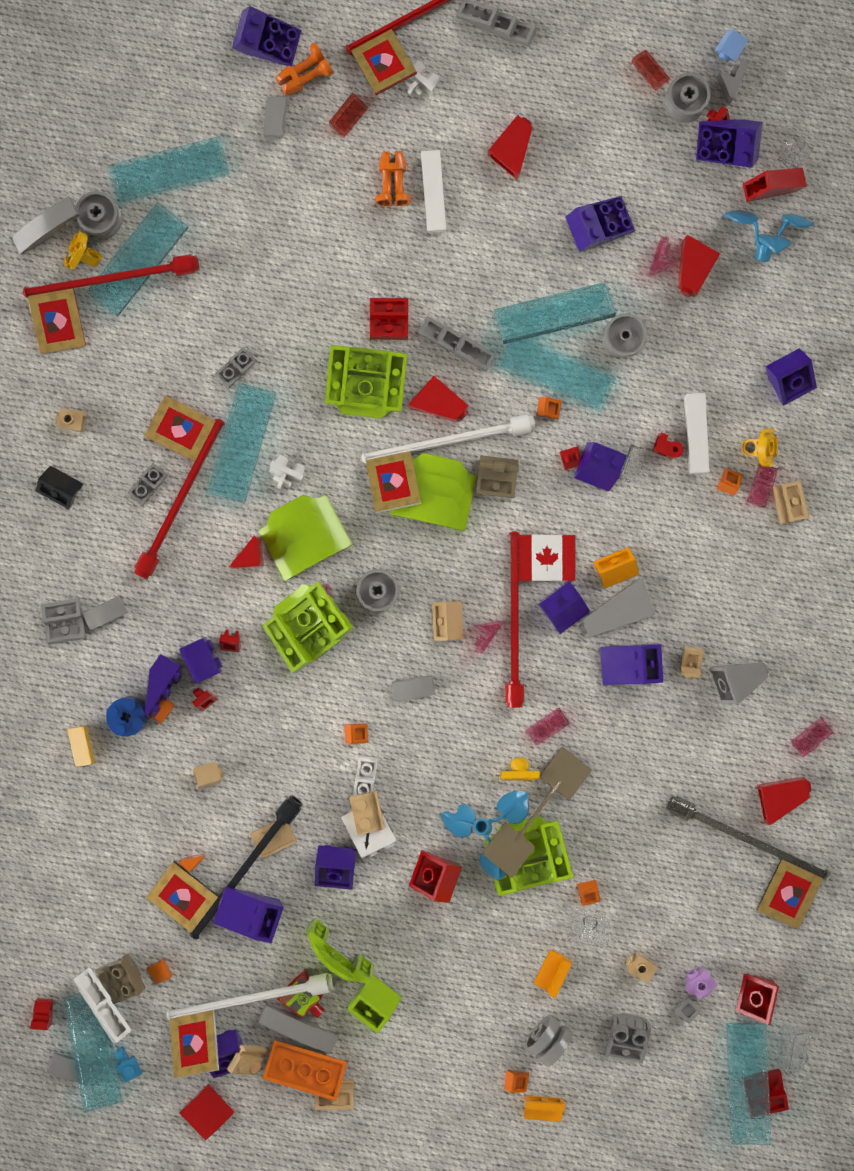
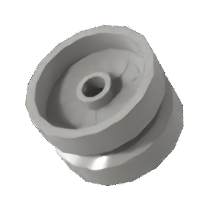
(687, 97)
(99, 215)
(619, 325)
(374, 579)
(548, 1040)

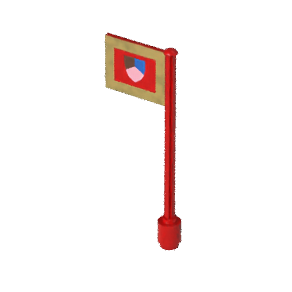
(382, 55)
(56, 307)
(190, 436)

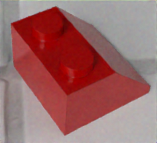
(435, 877)

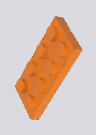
(305, 1070)

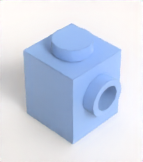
(731, 45)

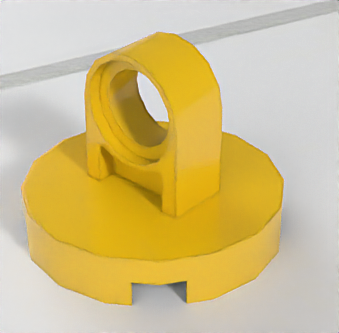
(81, 252)
(765, 447)

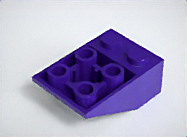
(266, 37)
(729, 142)
(599, 223)
(632, 664)
(161, 678)
(249, 914)

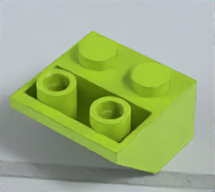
(374, 1004)

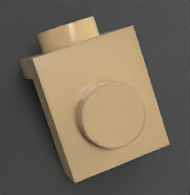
(691, 662)

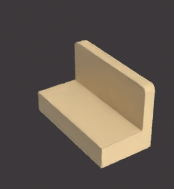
(447, 621)

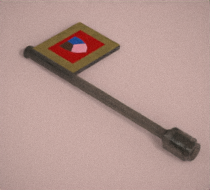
(792, 883)

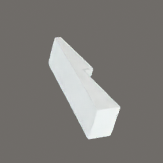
(433, 191)
(696, 433)
(101, 1005)

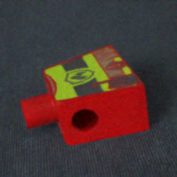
(302, 1002)

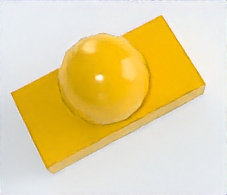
(519, 771)

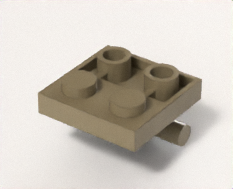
(497, 476)
(121, 979)

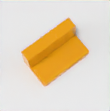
(616, 567)
(553, 972)
(544, 1108)

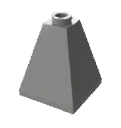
(738, 680)

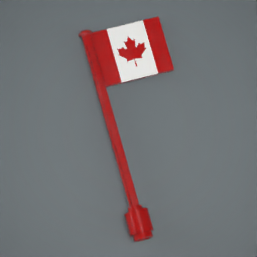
(534, 560)

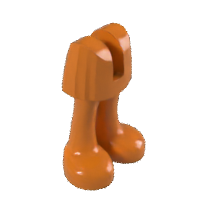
(296, 84)
(387, 169)

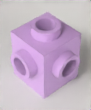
(700, 982)

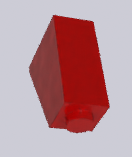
(511, 146)
(774, 183)
(695, 265)
(439, 401)
(782, 797)

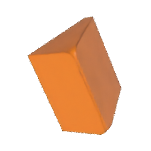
(549, 408)
(730, 481)
(166, 708)
(356, 733)
(191, 862)
(588, 892)
(159, 971)
(516, 1081)

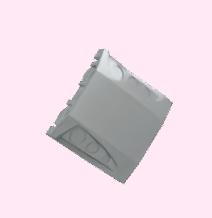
(628, 1038)

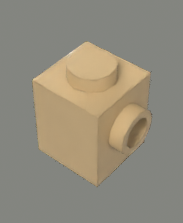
(71, 420)
(207, 775)
(641, 967)

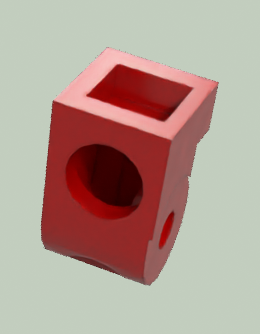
(667, 448)
(42, 1014)

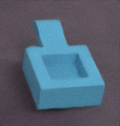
(128, 1067)

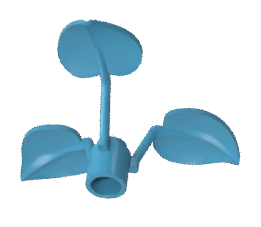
(768, 242)
(512, 806)

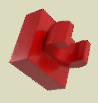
(722, 114)
(570, 457)
(230, 643)
(203, 699)

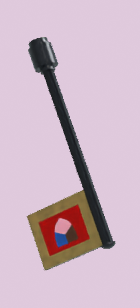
(193, 902)

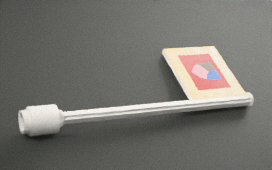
(393, 471)
(195, 1027)

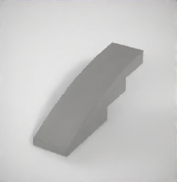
(496, 22)
(45, 224)
(456, 343)
(298, 1029)

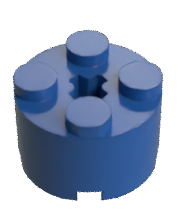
(121, 707)

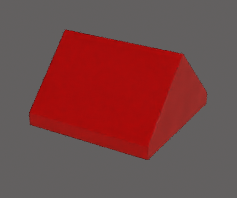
(250, 555)
(757, 998)

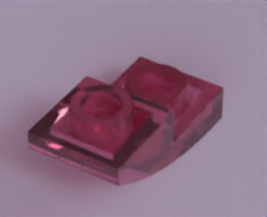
(761, 485)
(547, 726)
(812, 736)

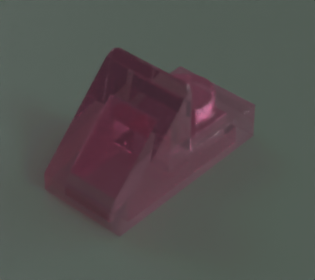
(659, 262)
(490, 630)

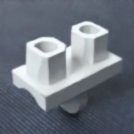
(426, 84)
(285, 475)

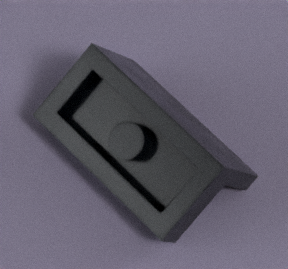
(58, 487)

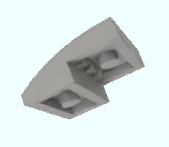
(63, 621)

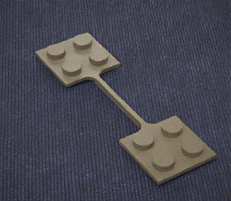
(509, 847)

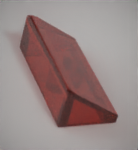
(650, 70)
(348, 115)

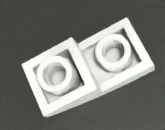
(365, 775)

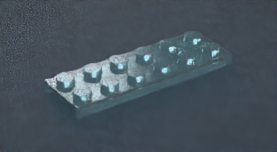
(169, 169)
(143, 249)
(554, 313)
(557, 373)
(241, 443)
(92, 1056)
(748, 1084)

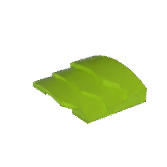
(365, 380)
(444, 492)
(303, 534)
(306, 626)
(545, 863)
(358, 971)

